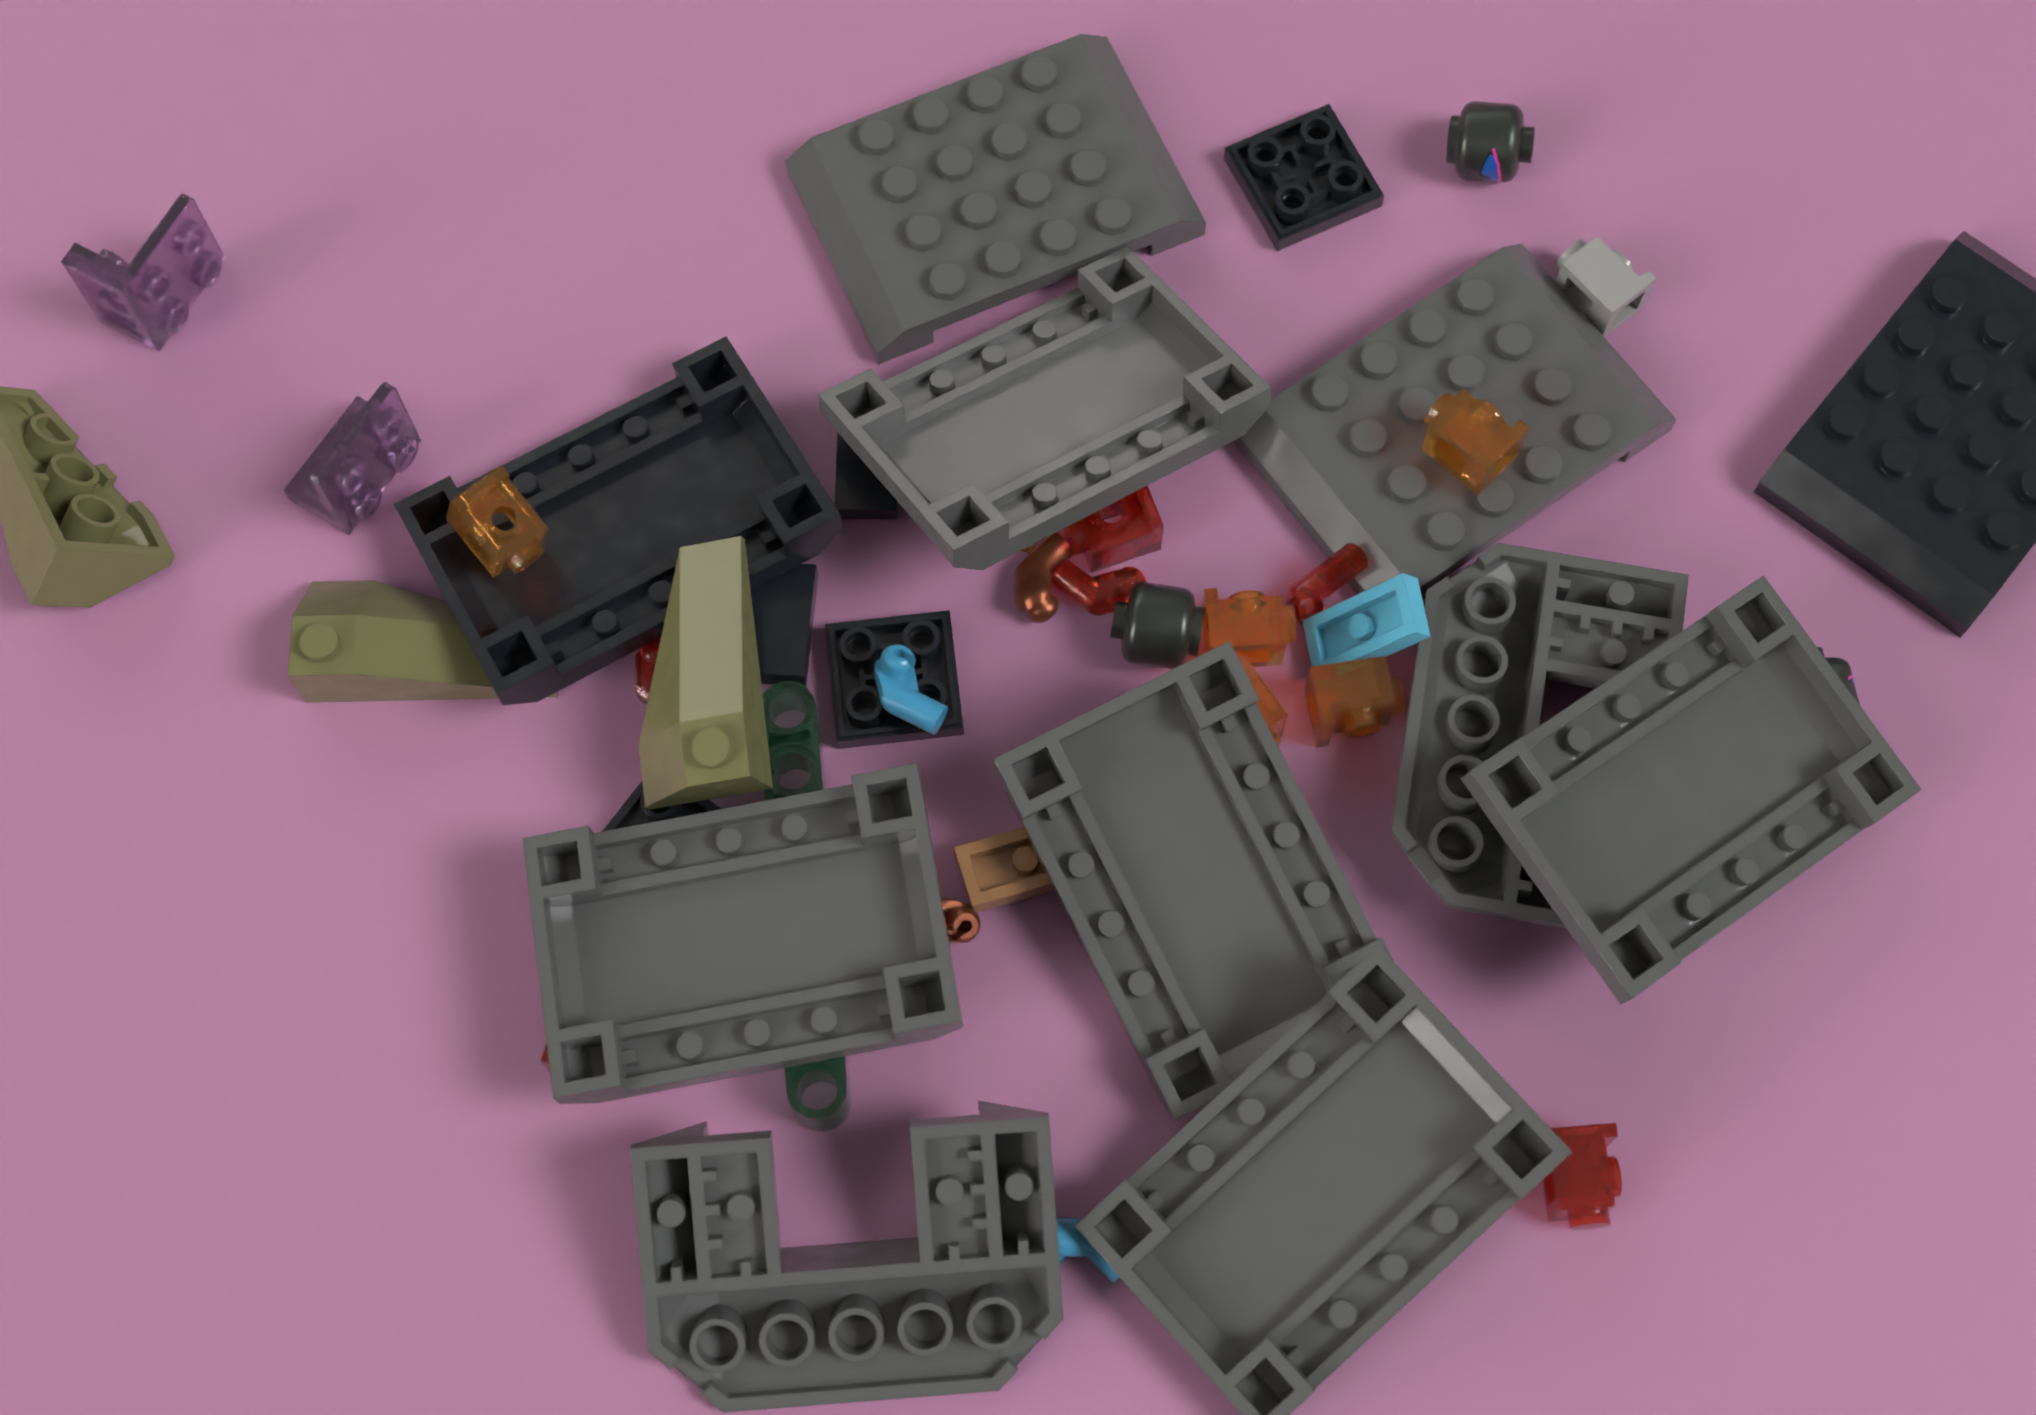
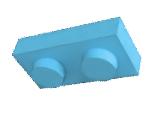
(1369, 623)

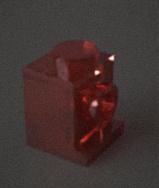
(1114, 543)
(1587, 1180)

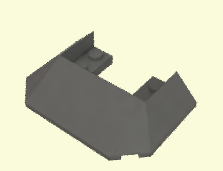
(1481, 687)
(850, 1317)

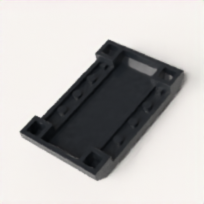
(1929, 441)
(619, 502)

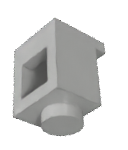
(1602, 284)

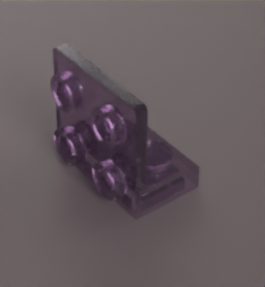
(161, 282)
(357, 460)

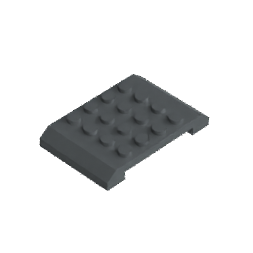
(990, 191)
(1050, 413)
(1352, 432)
(1690, 788)
(1189, 871)
(740, 939)
(1322, 1189)

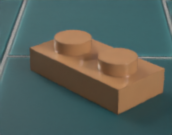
(1001, 870)

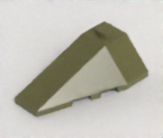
(62, 515)
(380, 646)
(705, 697)

